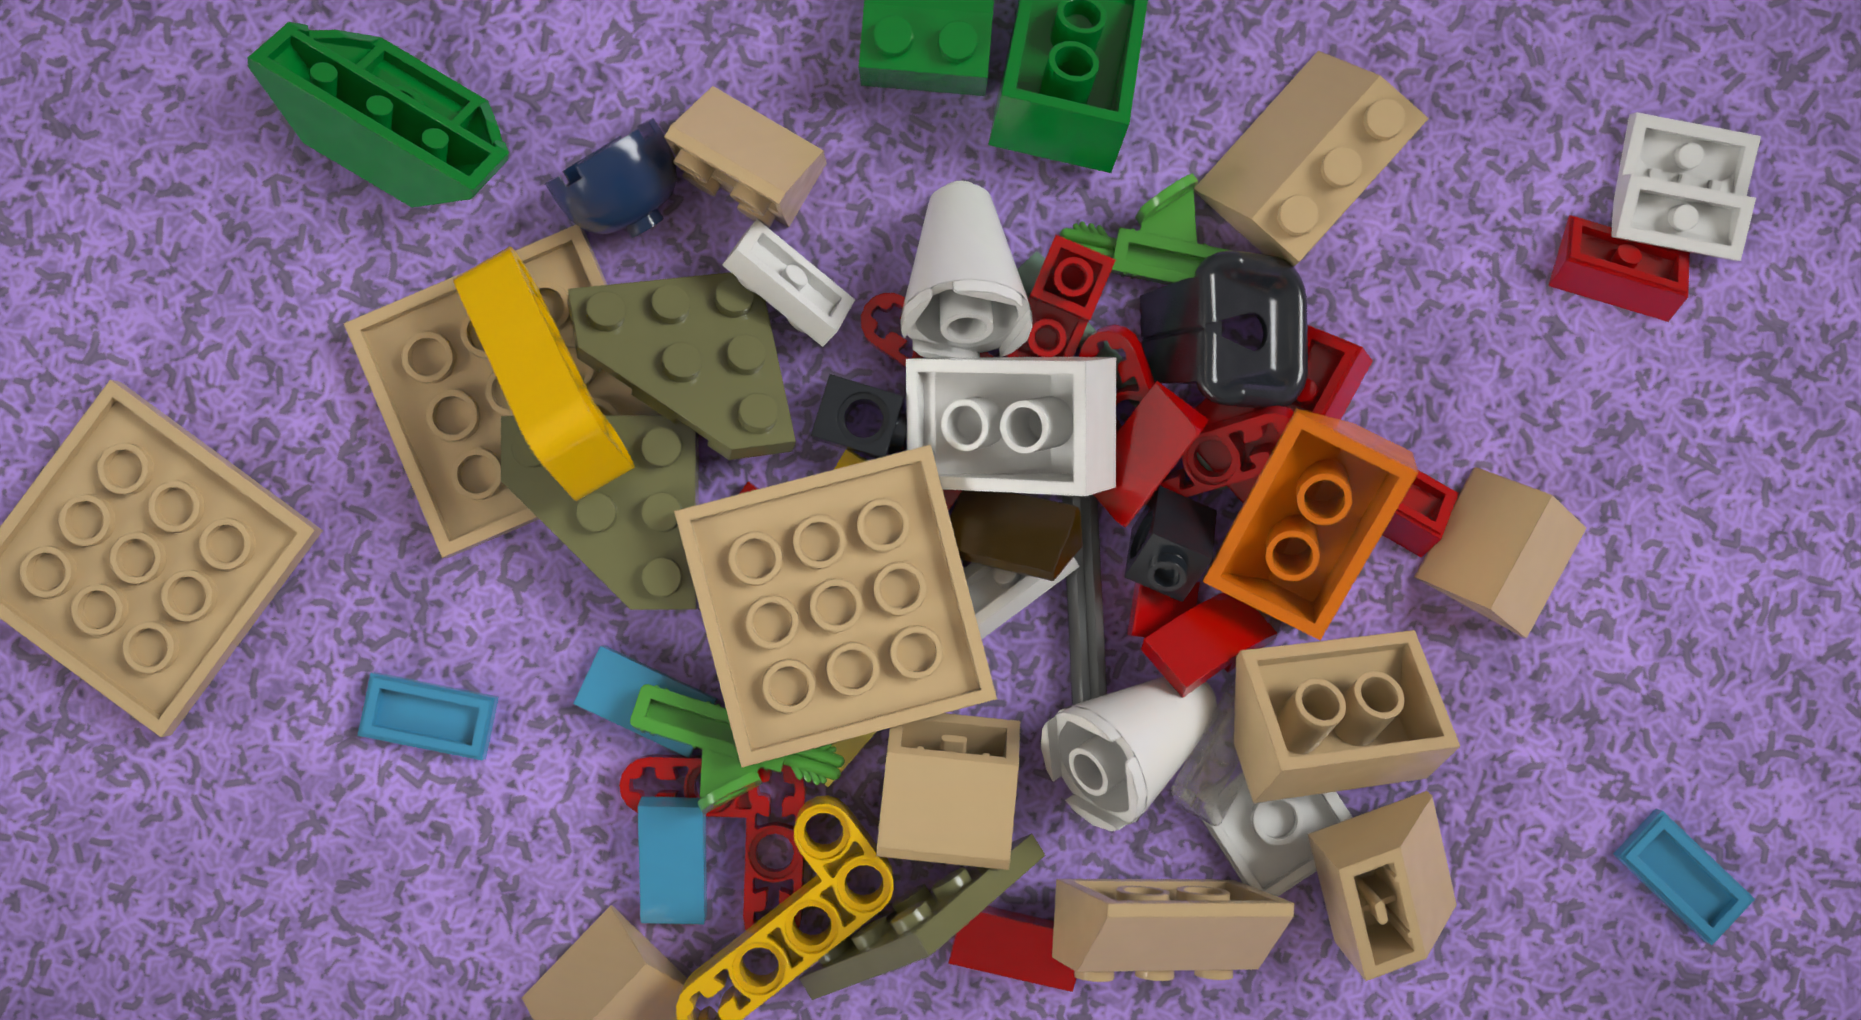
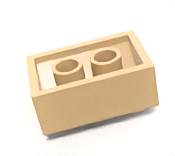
(1309, 156)
(1338, 716)
(1164, 927)

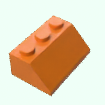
(1312, 520)

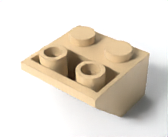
(747, 155)
(950, 791)
(1385, 884)

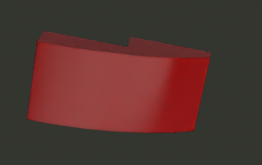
(1064, 298)
(1206, 641)

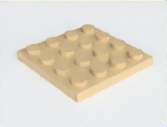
(448, 402)
(144, 558)
(835, 605)

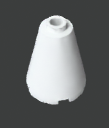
(964, 280)
(1124, 748)

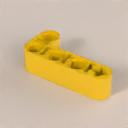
(540, 376)
(778, 929)

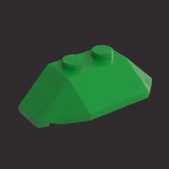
(381, 113)

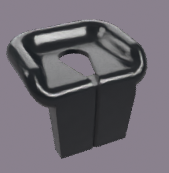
(1185, 330)

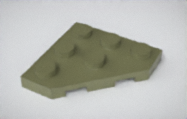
(693, 354)
(629, 525)
(919, 924)

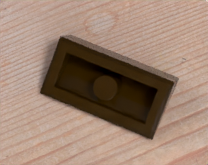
(1016, 532)

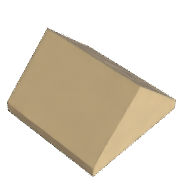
(1502, 550)
(608, 977)

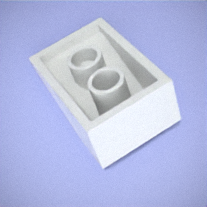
(1016, 422)

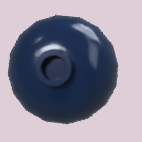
(619, 183)

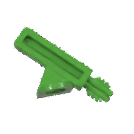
(1163, 247)
(709, 729)

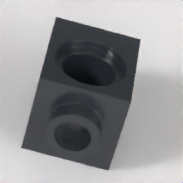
(840, 398)
(1171, 544)

